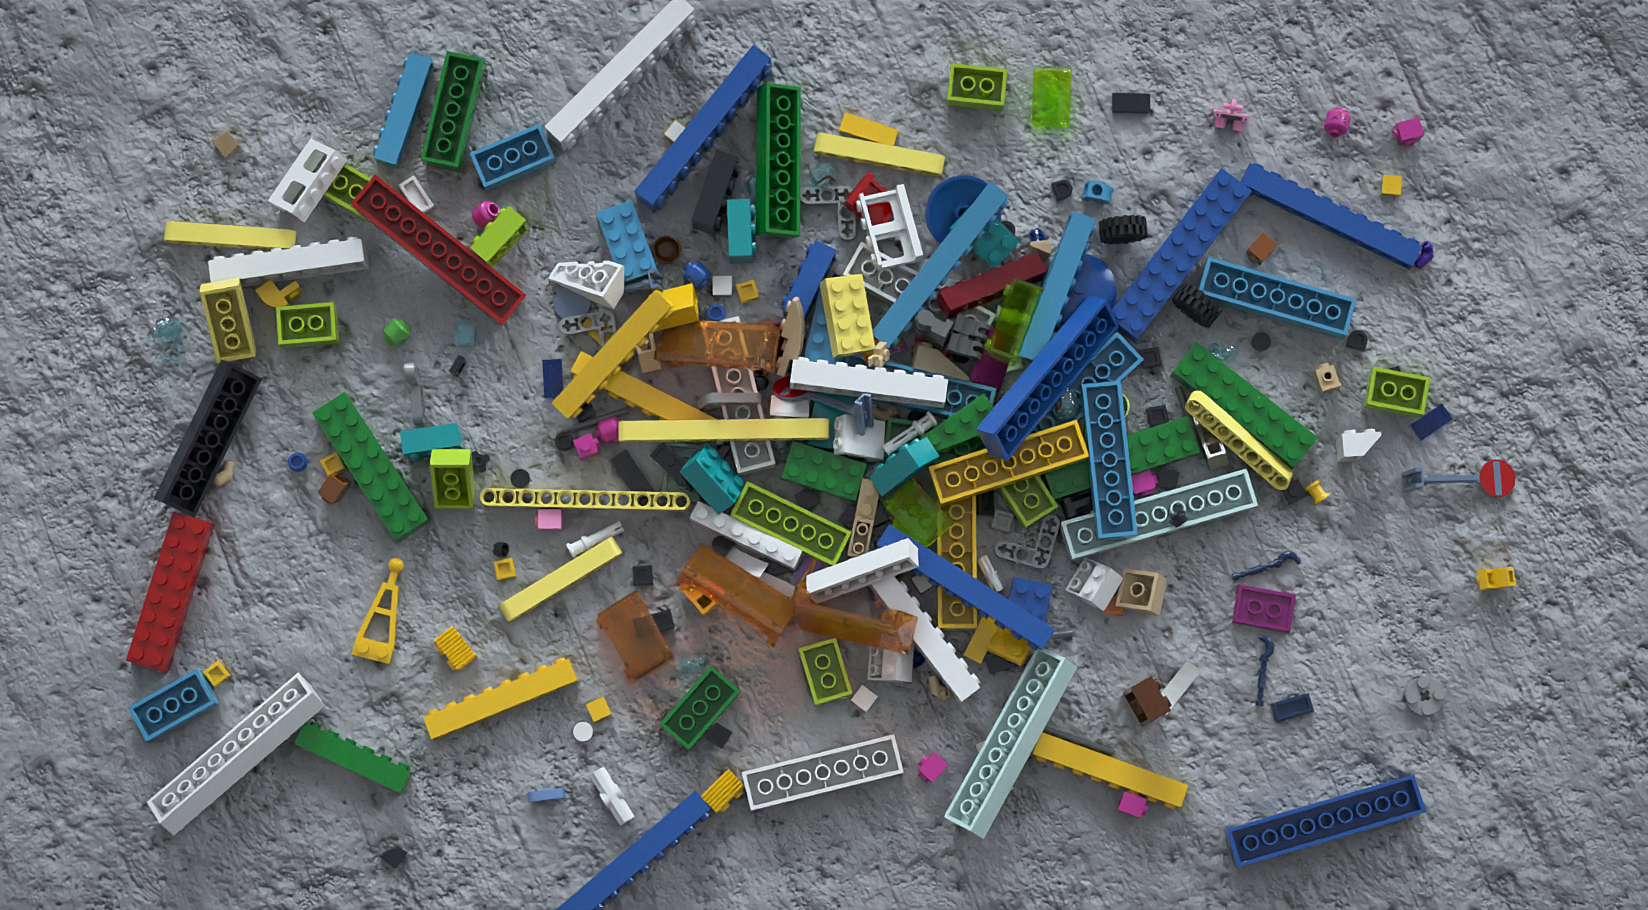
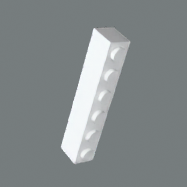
(746, 536)
(862, 570)

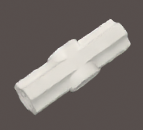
(612, 796)

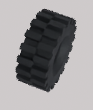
(1123, 229)
(1196, 305)

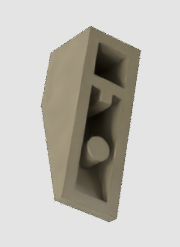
(932, 360)
(1212, 447)

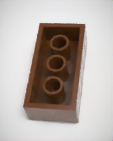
(1147, 700)

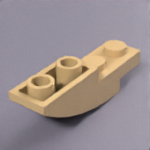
(794, 330)
(863, 519)

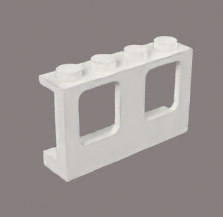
(301, 175)
(901, 227)

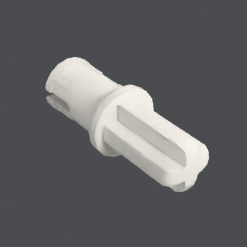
(989, 573)

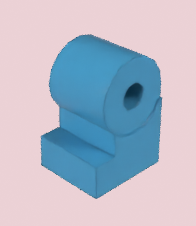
(1097, 192)

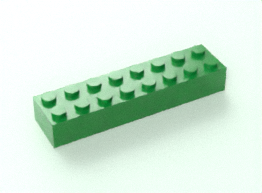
(778, 161)
(1245, 404)
(1146, 448)
(371, 467)

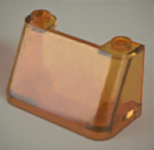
(635, 636)

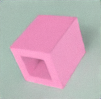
(549, 519)

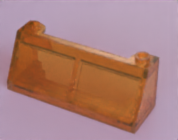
(720, 345)
(737, 592)
(891, 632)

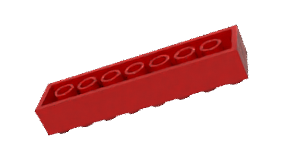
(170, 592)

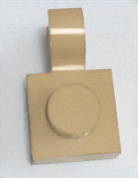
(880, 355)

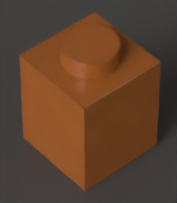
(1261, 249)
(334, 488)

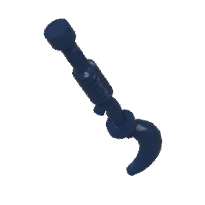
(1277, 563)
(1262, 677)

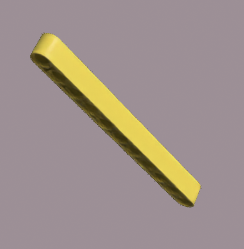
(723, 430)
(576, 496)

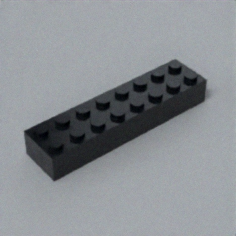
(207, 438)

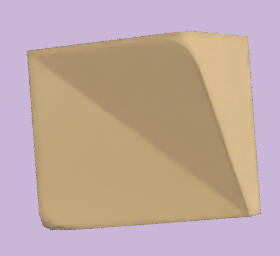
(226, 144)
(1041, 247)

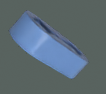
(544, 795)

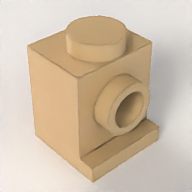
(1325, 385)

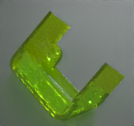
(1013, 321)

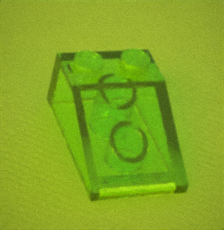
(1051, 96)
(918, 513)

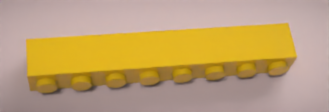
(612, 354)
(643, 396)
(501, 699)
(1110, 770)

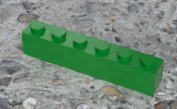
(354, 758)

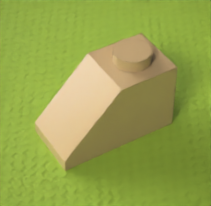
(646, 355)

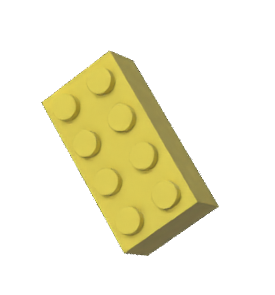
(847, 315)
(228, 320)

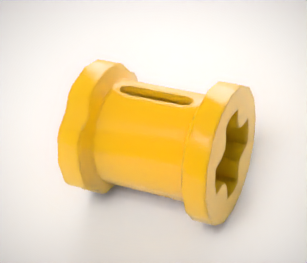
(1316, 492)

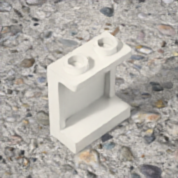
(850, 443)

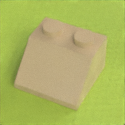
(1141, 591)

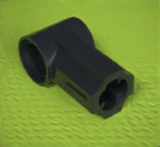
(1075, 505)

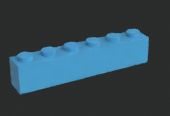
(403, 110)

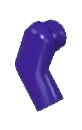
(1426, 254)

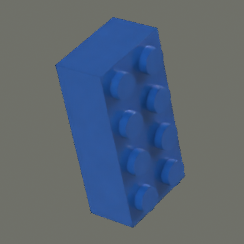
(810, 273)

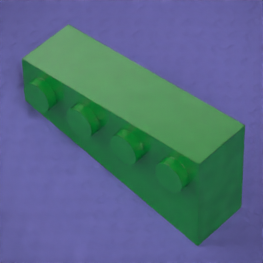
(961, 426)

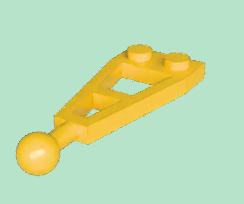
(371, 648)

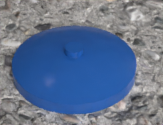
(950, 201)
(1092, 279)

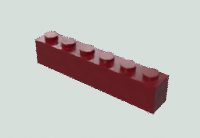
(990, 285)

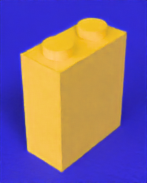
(685, 306)

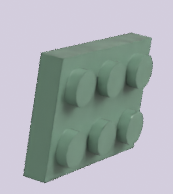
(669, 483)

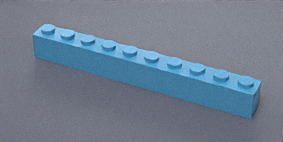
(940, 264)

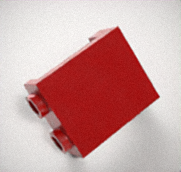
(879, 212)

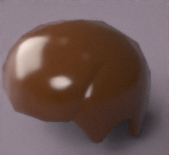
(666, 249)

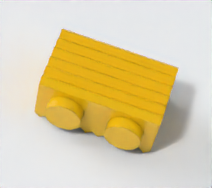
(455, 648)
(723, 791)

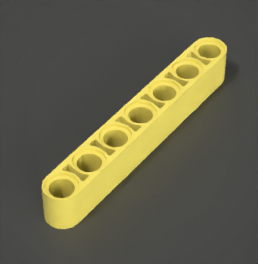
(879, 154)
(228, 236)
(1236, 431)
(560, 579)

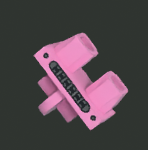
(1222, 116)

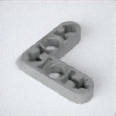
(852, 227)
(596, 325)
(413, 377)
(712, 401)
(1032, 553)

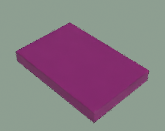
(989, 370)
(1263, 608)

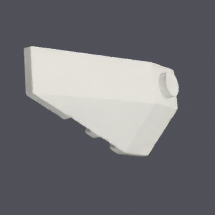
(595, 281)

